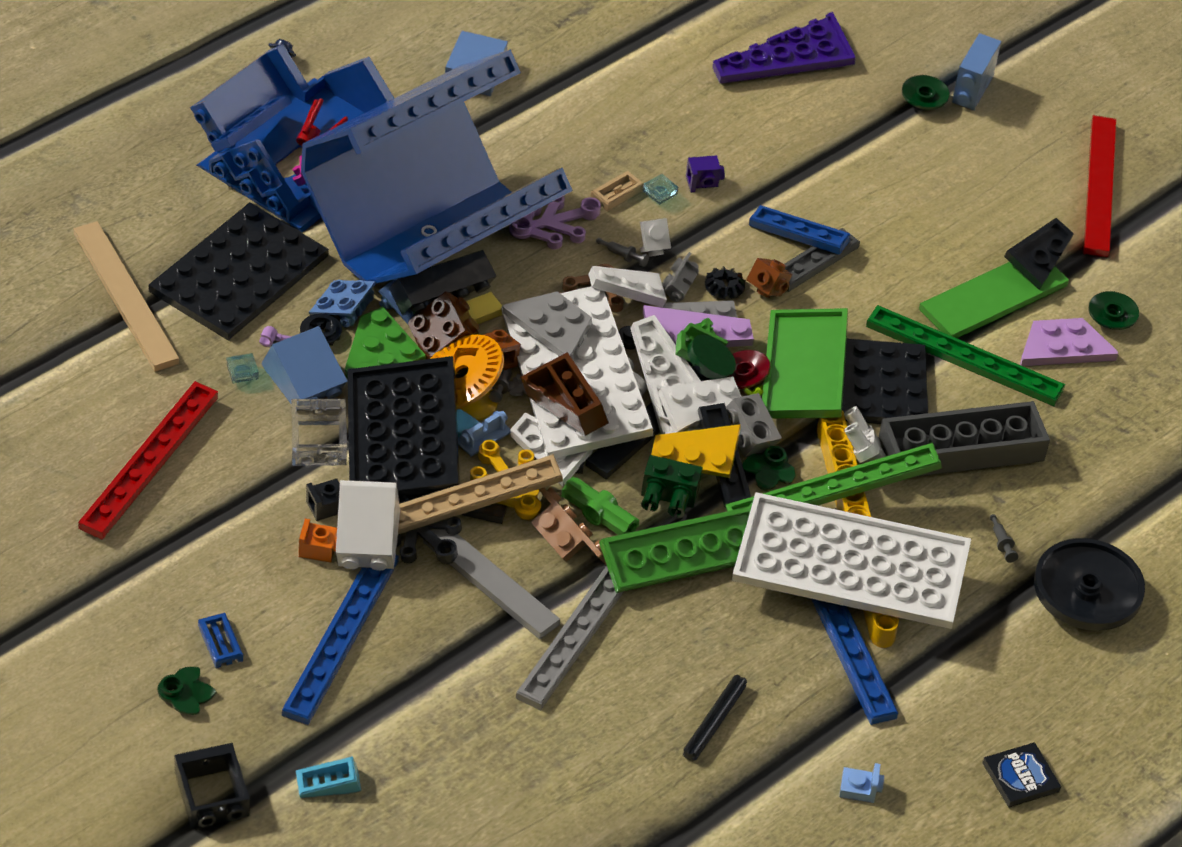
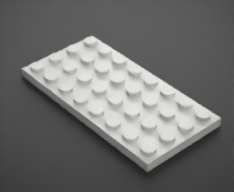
(606, 370)
(852, 560)

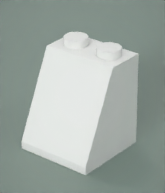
(367, 524)

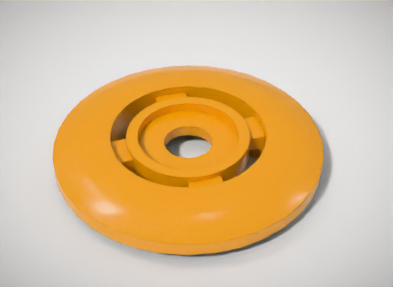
(484, 364)

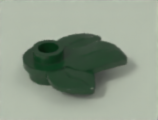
(770, 467)
(187, 691)

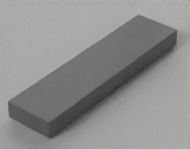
(814, 261)

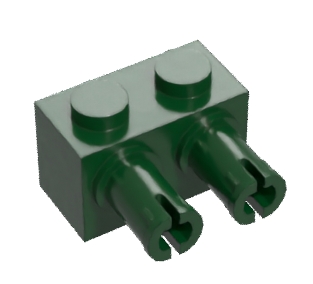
(670, 482)

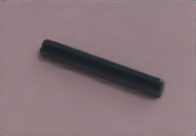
(714, 718)

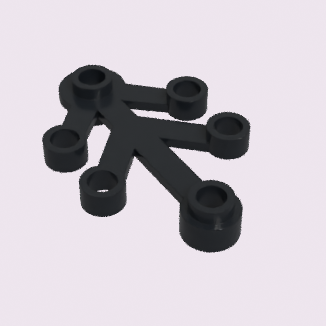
(445, 549)

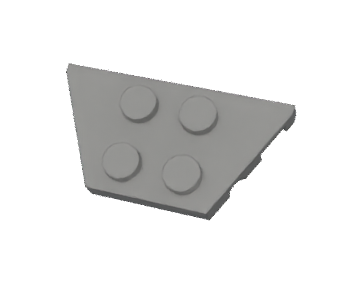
(551, 321)

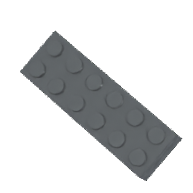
(971, 436)

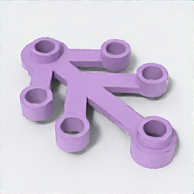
(527, 228)

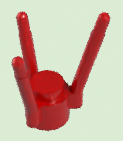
(309, 130)

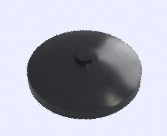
(1089, 584)

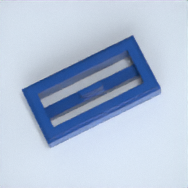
(226, 656)

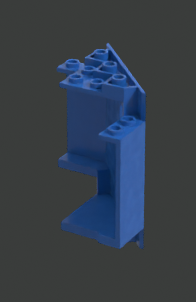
(252, 161)

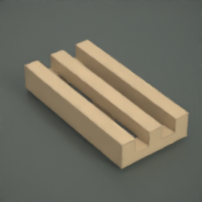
(621, 192)

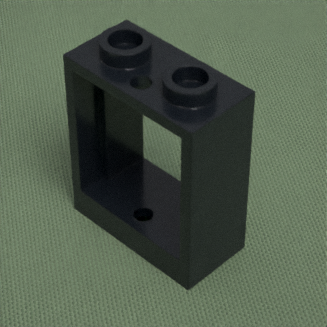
(219, 759)

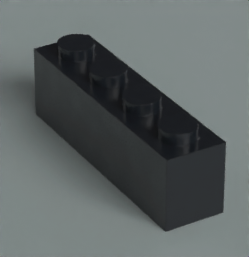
(455, 276)

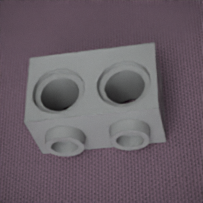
(756, 424)

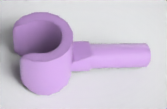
(270, 334)

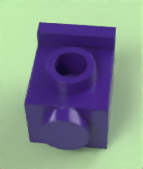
(704, 172)

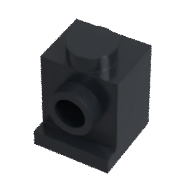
(323, 499)

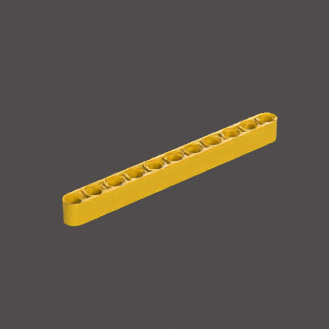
(838, 456)

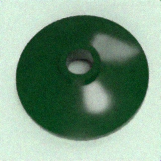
(925, 92)
(1113, 310)

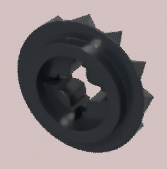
(717, 288)
(332, 326)

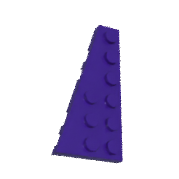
(793, 51)

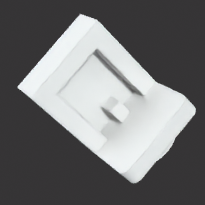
(655, 236)

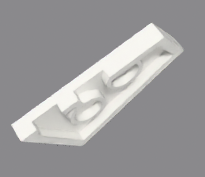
(629, 283)
(684, 400)
(528, 436)

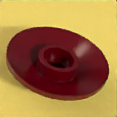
(751, 368)

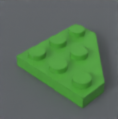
(381, 342)

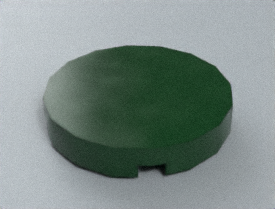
(711, 356)

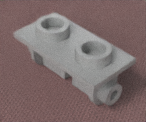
(683, 273)

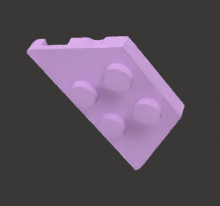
(1064, 343)

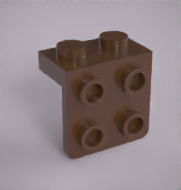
(442, 323)

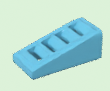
(340, 786)

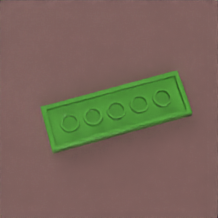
(986, 299)
(675, 550)

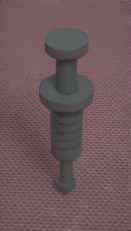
(1004, 542)

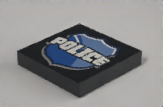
(1021, 774)

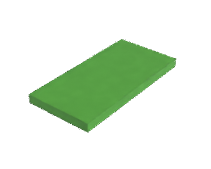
(806, 363)

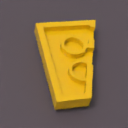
(707, 448)

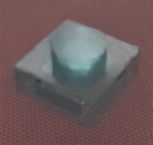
(660, 189)
(242, 368)

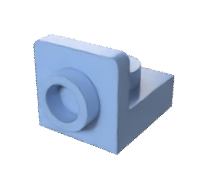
(861, 784)

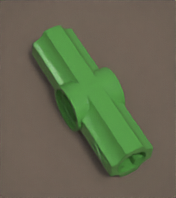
(599, 507)

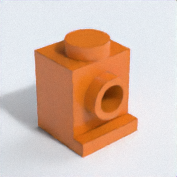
(317, 541)

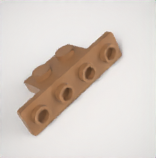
(561, 530)

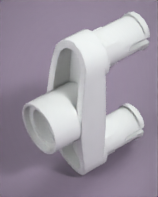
(862, 437)

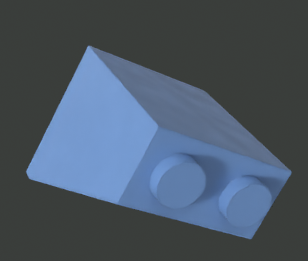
(305, 367)

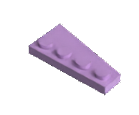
(734, 330)

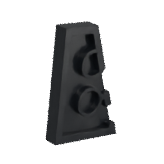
(1040, 251)

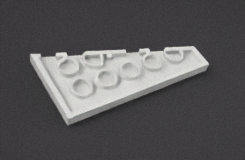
(660, 365)

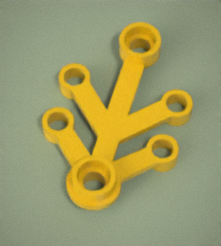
(526, 505)

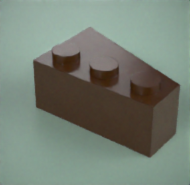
(566, 394)

